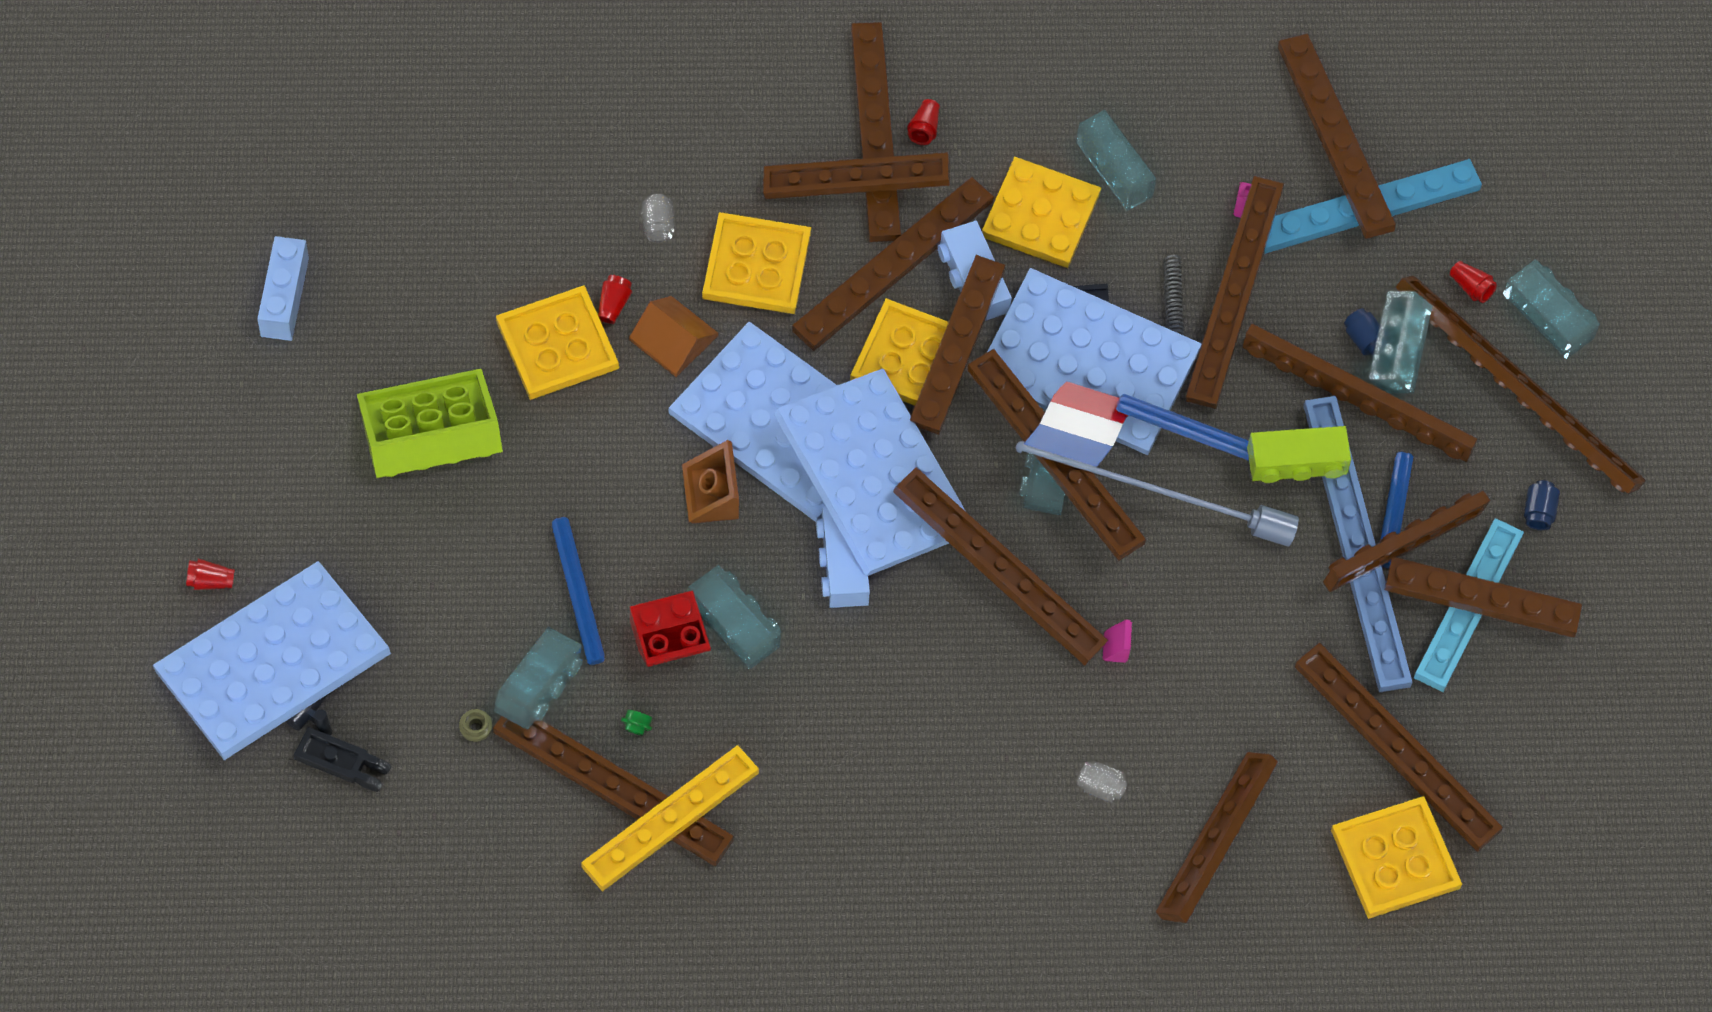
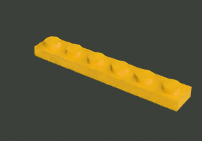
(669, 818)

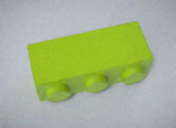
(1299, 454)

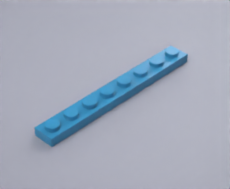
(1399, 196)

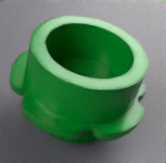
(637, 722)

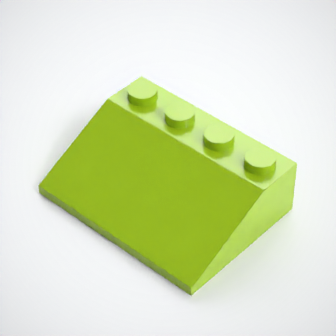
(429, 423)

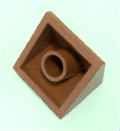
(671, 334)
(712, 485)

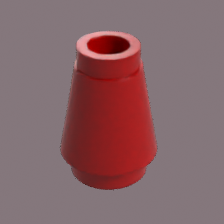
(924, 124)
(1473, 281)
(613, 298)
(208, 575)

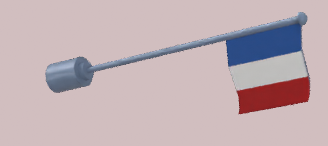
(1081, 432)

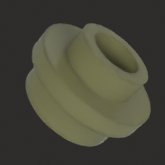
(475, 716)

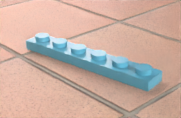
(1459, 624)

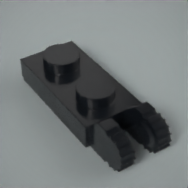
(340, 759)

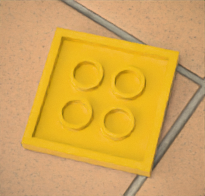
(1041, 212)
(756, 263)
(557, 342)
(902, 345)
(1396, 857)

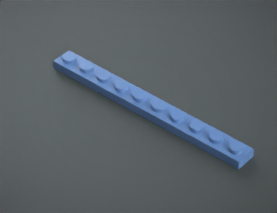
(1368, 590)

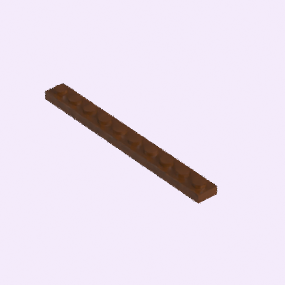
(1528, 392)

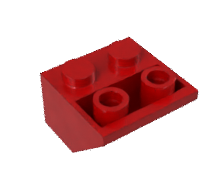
(668, 629)

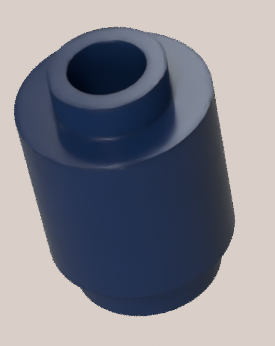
(1363, 330)
(1541, 505)

